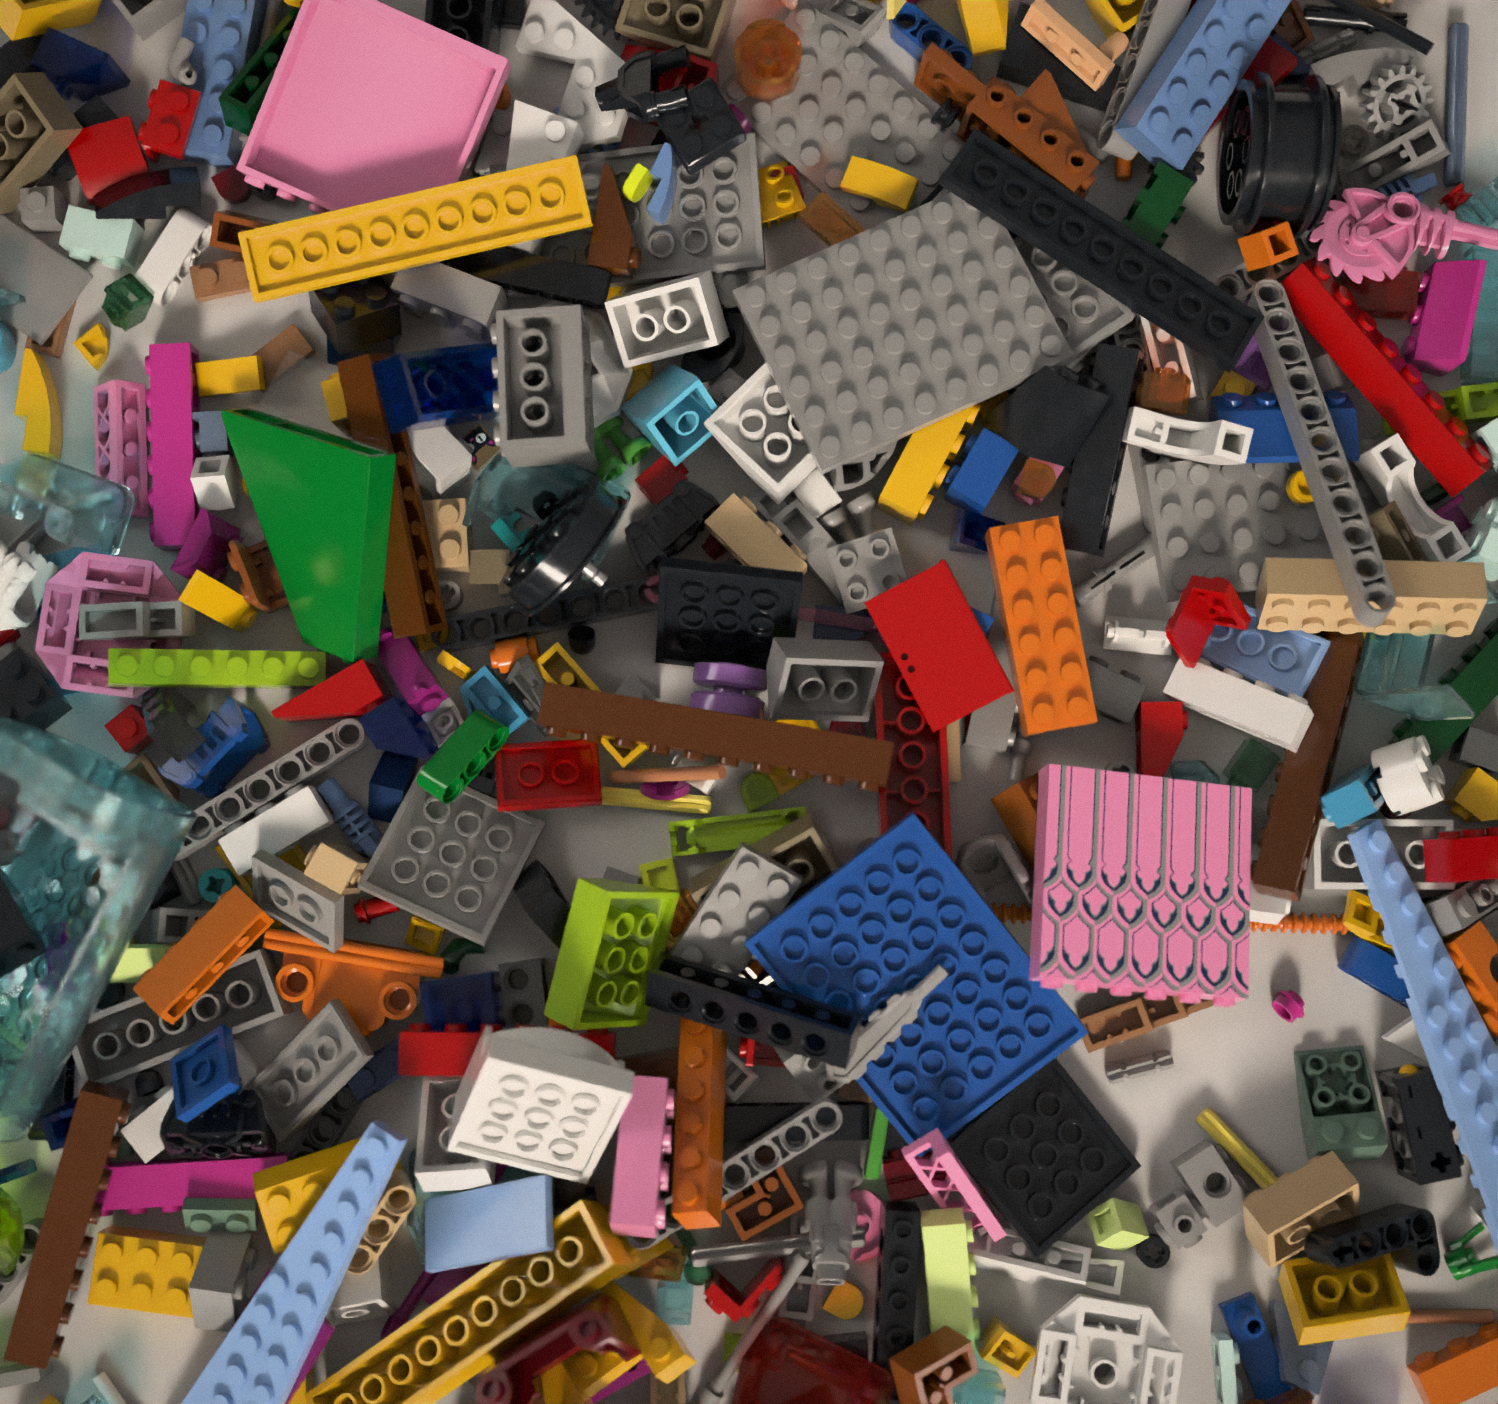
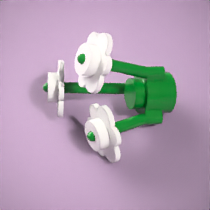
(1464, 1261)

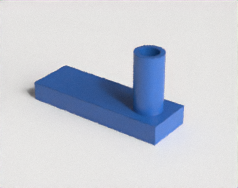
(1254, 1344)

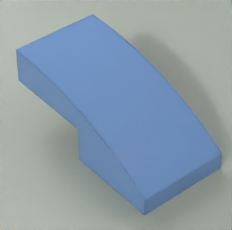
(665, 176)

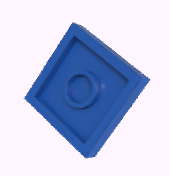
(205, 1073)

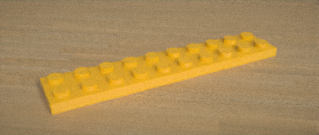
(415, 229)

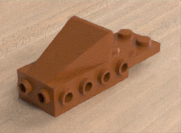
(1031, 125)

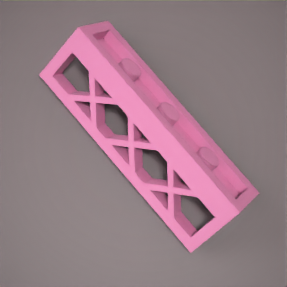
(127, 438)
(957, 1180)

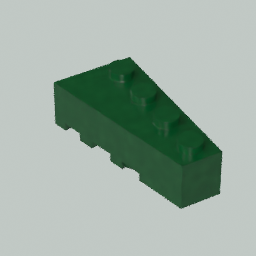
(1158, 204)

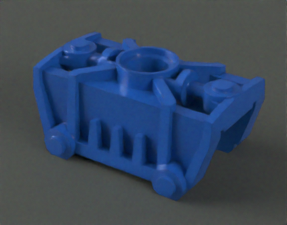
(231, 741)

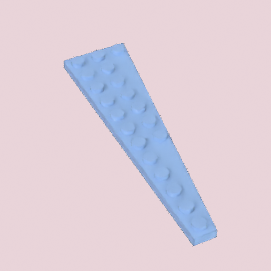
(1444, 1014)
(283, 1318)

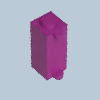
(410, 672)

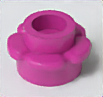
(1288, 1005)

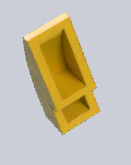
(40, 407)

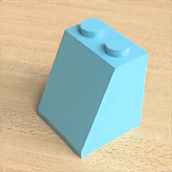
(672, 413)

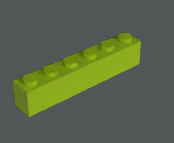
(215, 668)

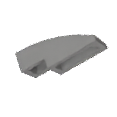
(1355, 68)
(136, 621)

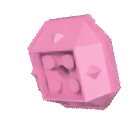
(96, 580)

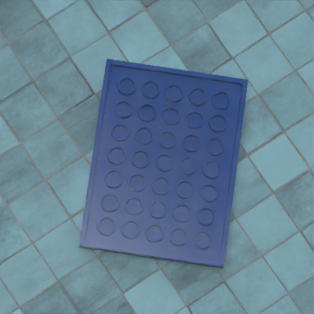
(882, 930)

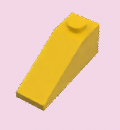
(218, 602)

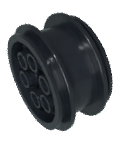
(1279, 154)

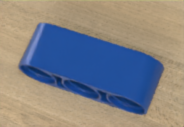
(925, 29)
(1374, 969)

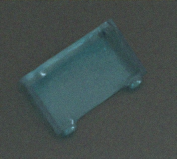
(81, 505)

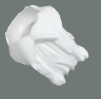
(22, 584)

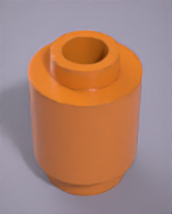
(512, 649)

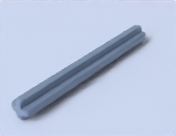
(1456, 103)

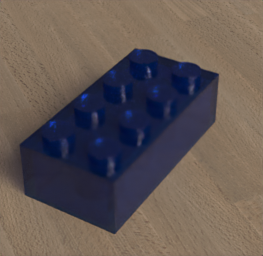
(437, 386)

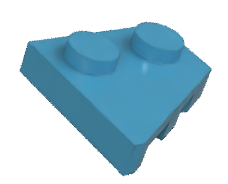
(489, 693)

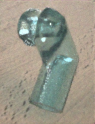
(1195, 769)

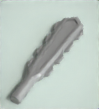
(886, 1026)

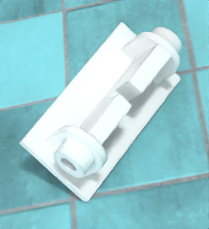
(1136, 635)

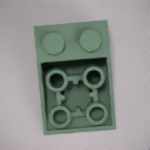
(1339, 1104)

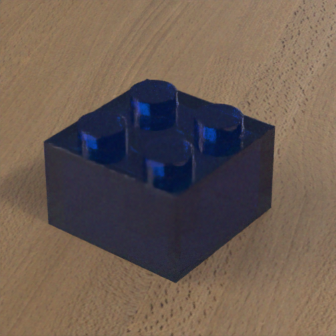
(461, 1000)

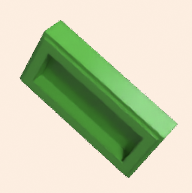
(876, 1144)

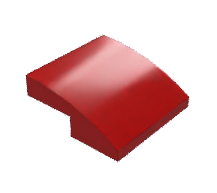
(107, 155)

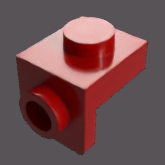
(758, 1054)

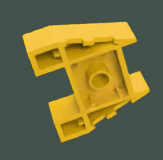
(589, 1372)

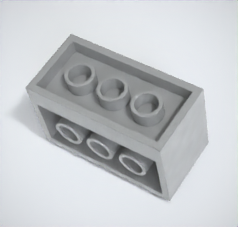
(543, 386)

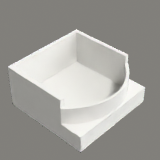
(539, 1101)

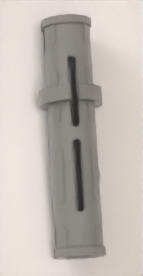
(1084, 592)

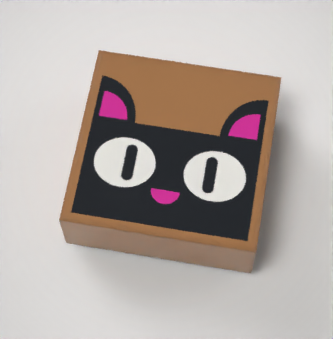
(482, 447)

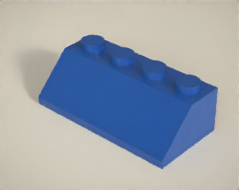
(1270, 436)

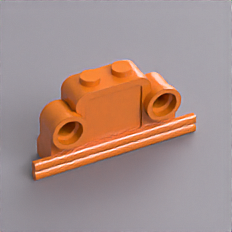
(367, 977)

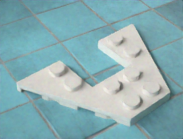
(557, 35)

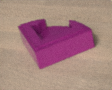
(665, 790)

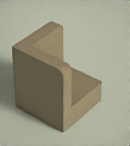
(487, 565)

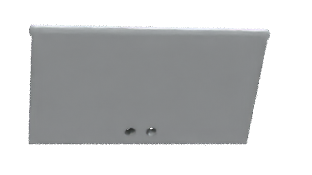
(41, 275)

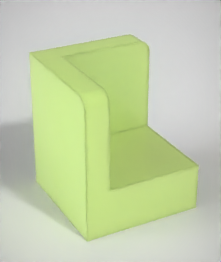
(1118, 1224)

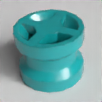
(224, 881)

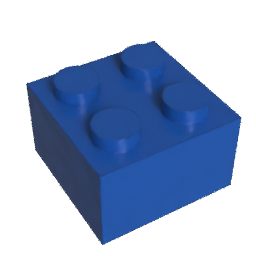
(984, 466)

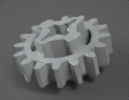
(1408, 90)

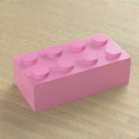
(640, 1159)

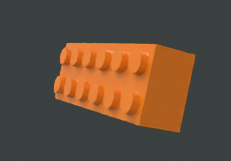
(1040, 626)

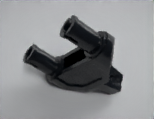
(639, 85)

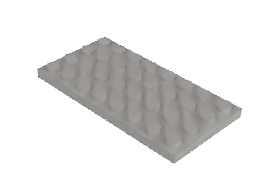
(846, 110)
(709, 226)
(1231, 518)

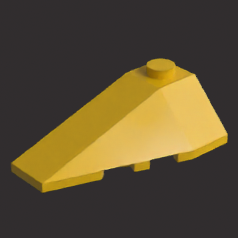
(984, 24)

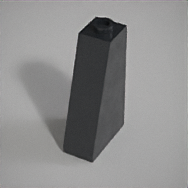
(1027, 58)

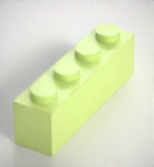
(949, 1271)

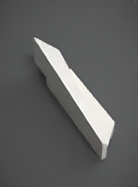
(1060, 1268)

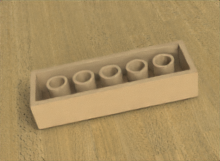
(1429, 597)

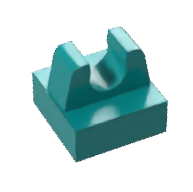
(506, 532)

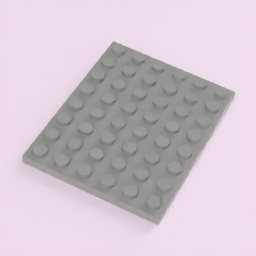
(900, 328)

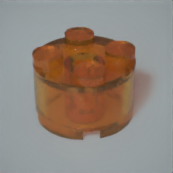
(767, 40)

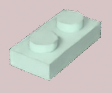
(1225, 1356)

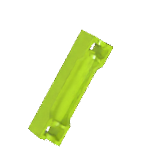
(729, 831)

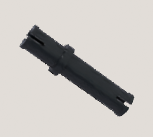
(1338, 18)

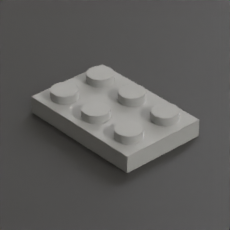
(298, 900)

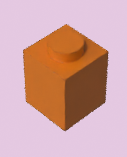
(1268, 246)

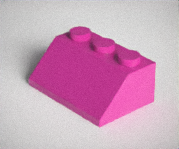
(1444, 316)

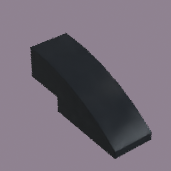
(150, 194)

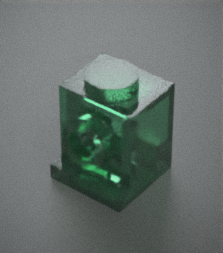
(120, 308)

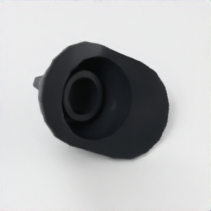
(714, 360)

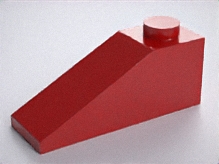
(1158, 735)

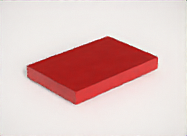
(547, 775)

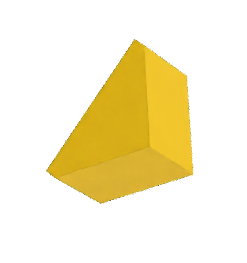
(1004, 1347)

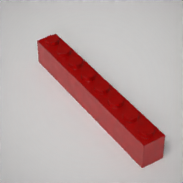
(1385, 377)

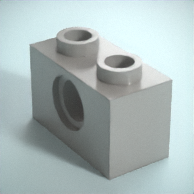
(1195, 1167)

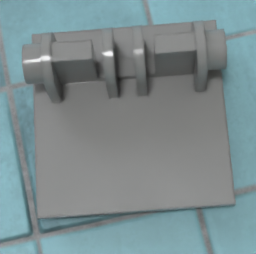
(866, 568)

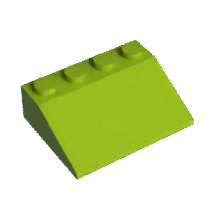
(606, 953)

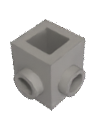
(1170, 1211)

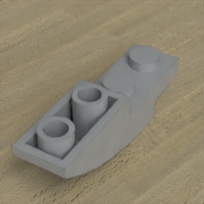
(806, 533)

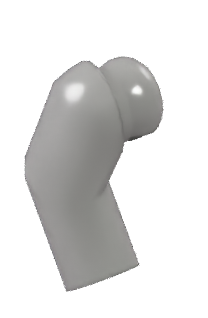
(179, 63)

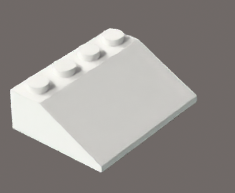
(763, 436)

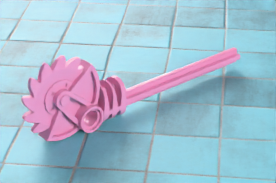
(1379, 233)

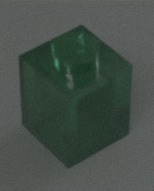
(1250, 765)

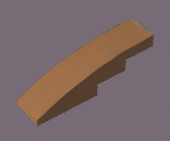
(1133, 1018)

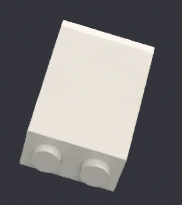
(366, 1294)

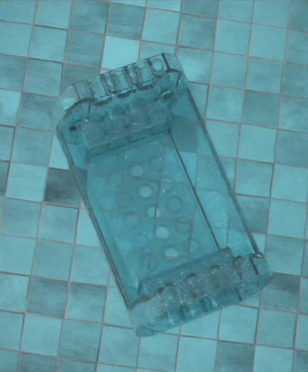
(71, 818)

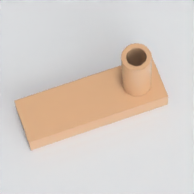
(1072, 47)

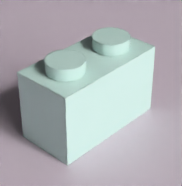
(108, 240)

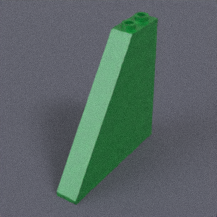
(324, 522)

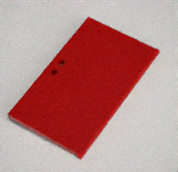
(943, 644)

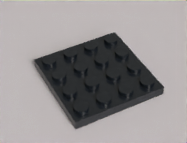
(723, 612)
(1044, 1156)

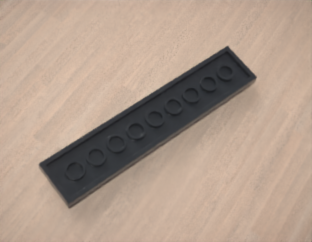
(1101, 250)

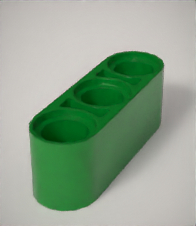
(463, 756)

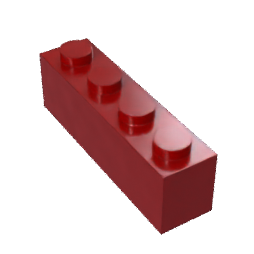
(1461, 857)

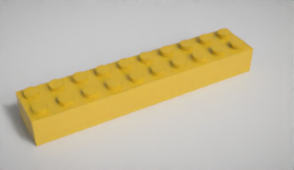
(483, 1317)

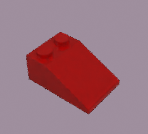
(341, 696)

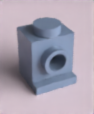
(212, 435)

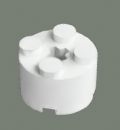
(1408, 775)

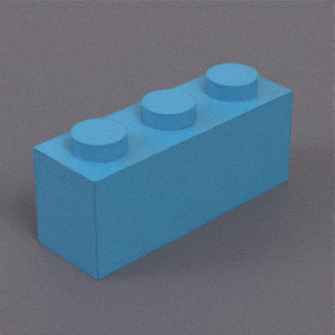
(1353, 796)

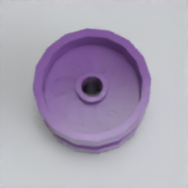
(729, 687)

